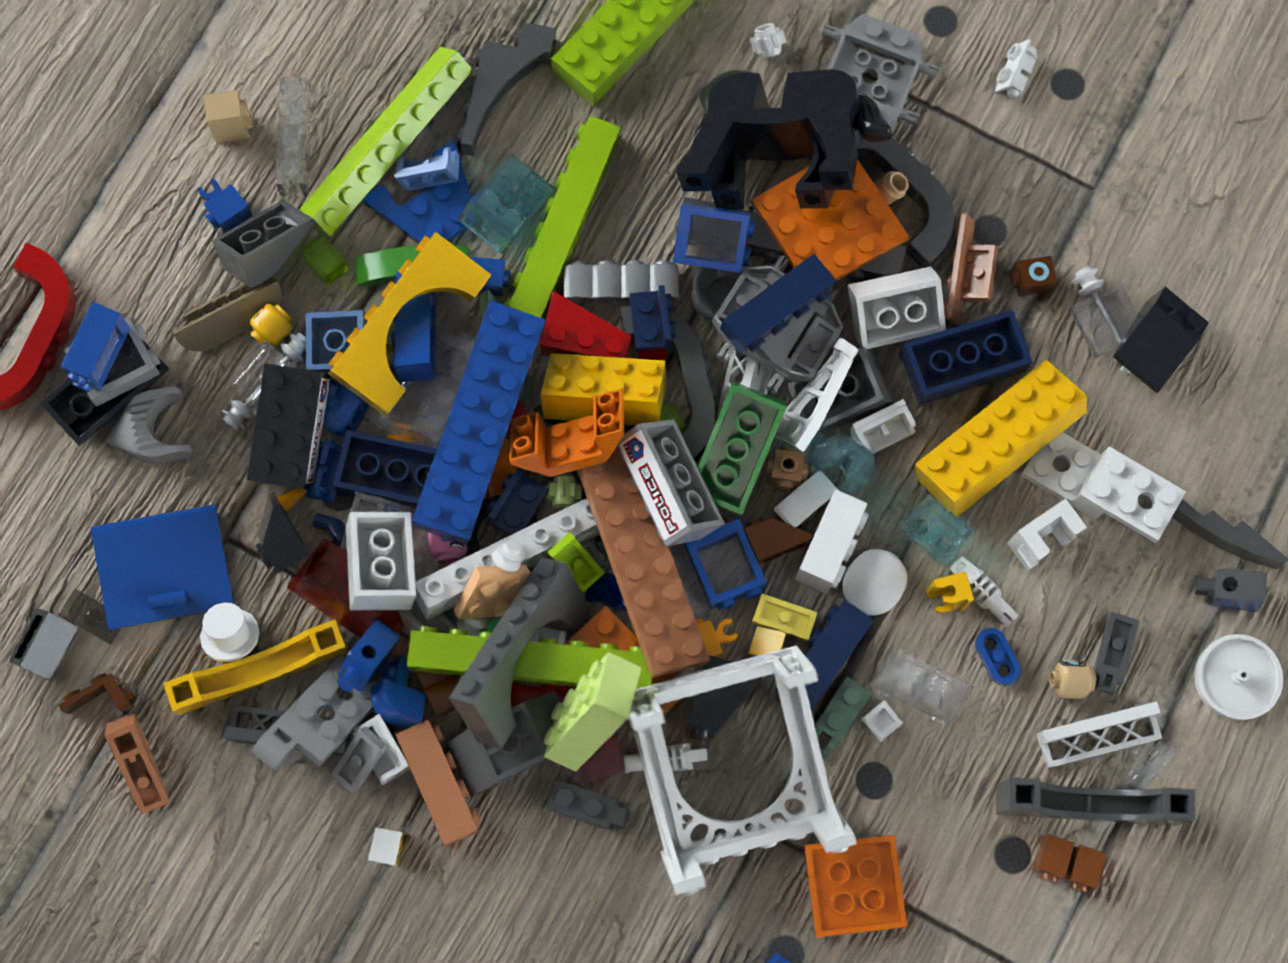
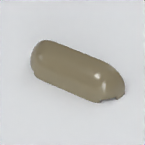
(225, 315)

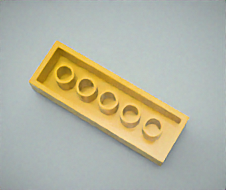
(1001, 438)

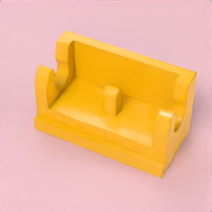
(954, 592)

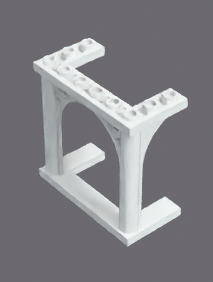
(820, 815)

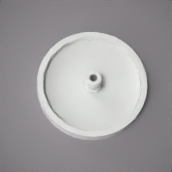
(1238, 677)

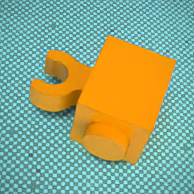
(712, 638)

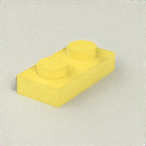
(784, 617)

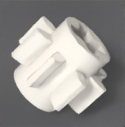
(768, 40)

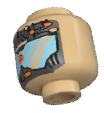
(1072, 679)

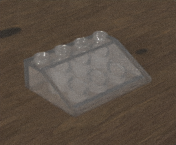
(426, 404)

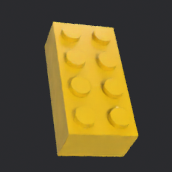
(575, 379)

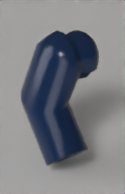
(333, 525)

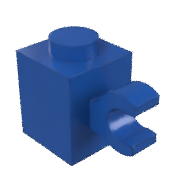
(224, 207)

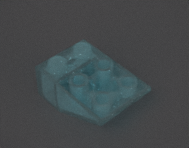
(505, 203)

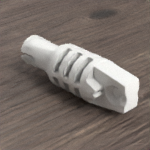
(985, 591)
(680, 758)

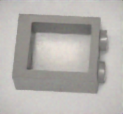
(131, 367)

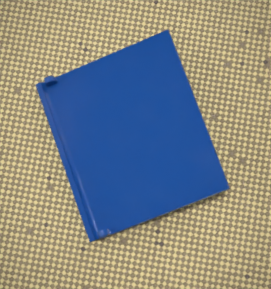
(161, 566)

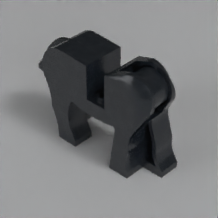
(817, 119)

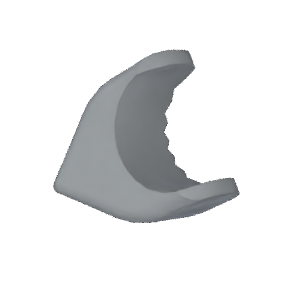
(135, 428)

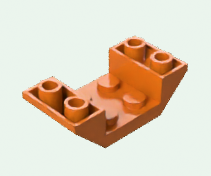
(568, 444)

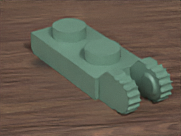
(841, 713)

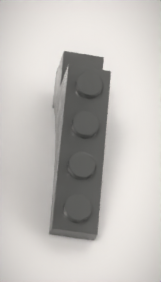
(498, 72)

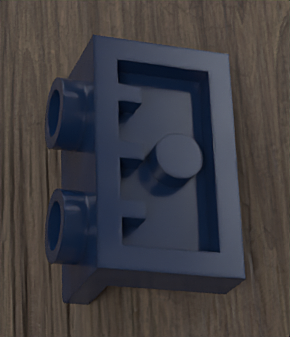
(651, 320)
(516, 504)

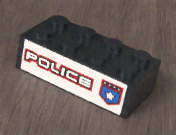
(288, 426)

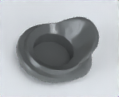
(711, 289)

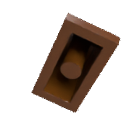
(774, 538)

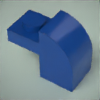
(394, 700)

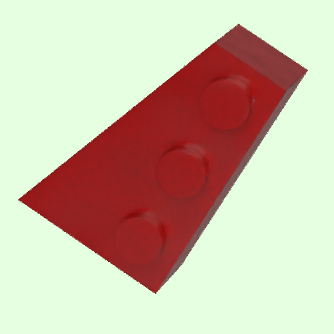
(580, 332)

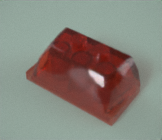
(326, 587)

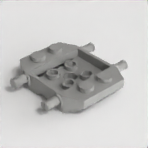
(892, 78)
(774, 352)

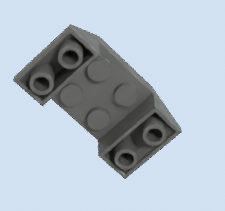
(487, 765)

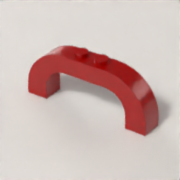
(49, 330)

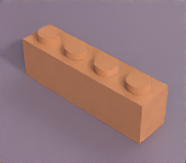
(437, 782)

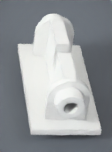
(1020, 58)

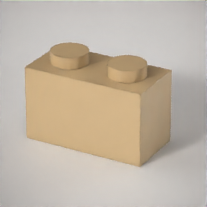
(227, 116)

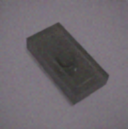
(88, 615)

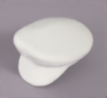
(875, 581)

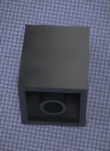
(716, 707)

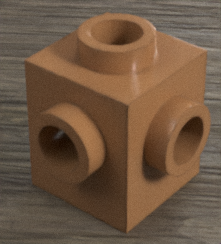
(785, 478)

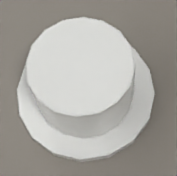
(228, 632)

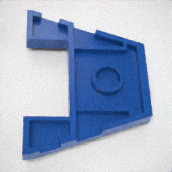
(429, 211)

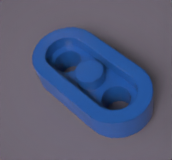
(999, 656)

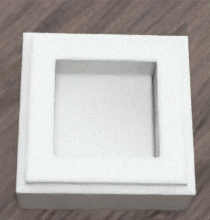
(881, 721)

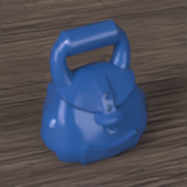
(343, 410)

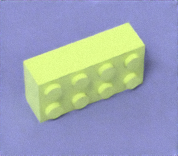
(592, 711)

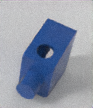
(361, 666)

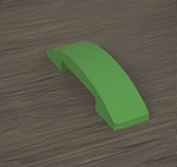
(383, 264)

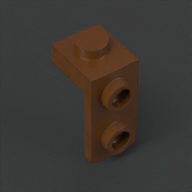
(119, 693)

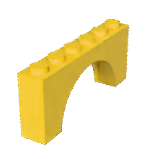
(364, 363)

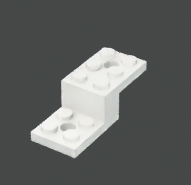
(1105, 485)

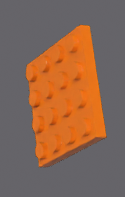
(844, 236)

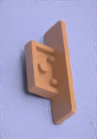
(972, 271)

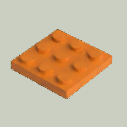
(855, 887)

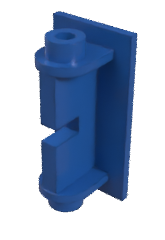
(325, 472)

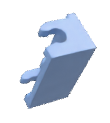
(428, 171)

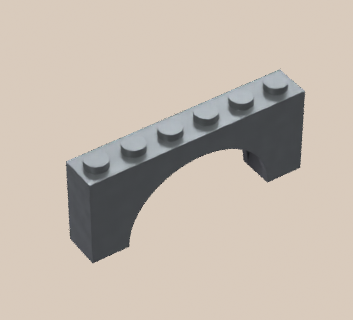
(485, 688)
(1047, 800)

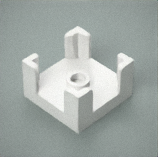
(1059, 520)

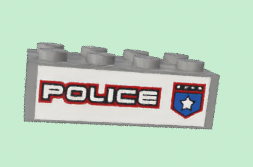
(669, 482)

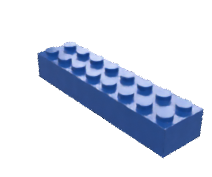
(477, 423)

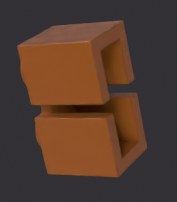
(1083, 869)

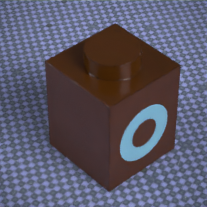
(1033, 276)

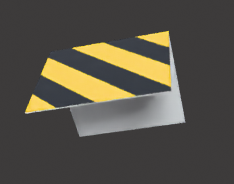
(386, 846)

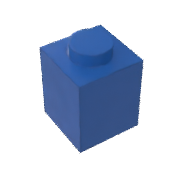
(499, 275)

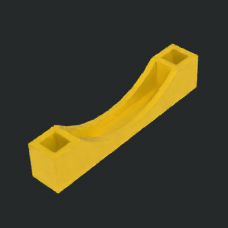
(224, 681)

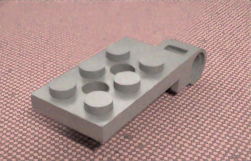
(306, 731)

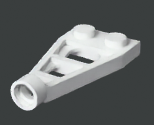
(800, 431)

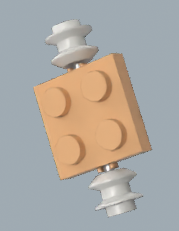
(492, 588)

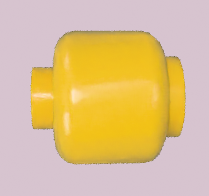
(271, 324)

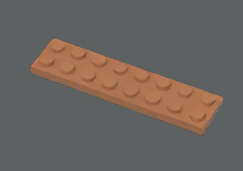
(643, 570)

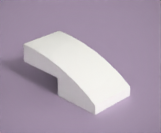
(805, 500)

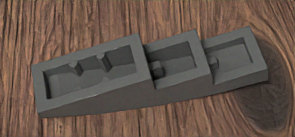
(1236, 540)

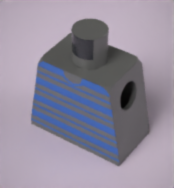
(1246, 587)

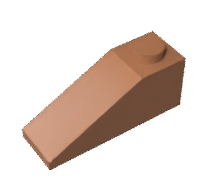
(136, 762)

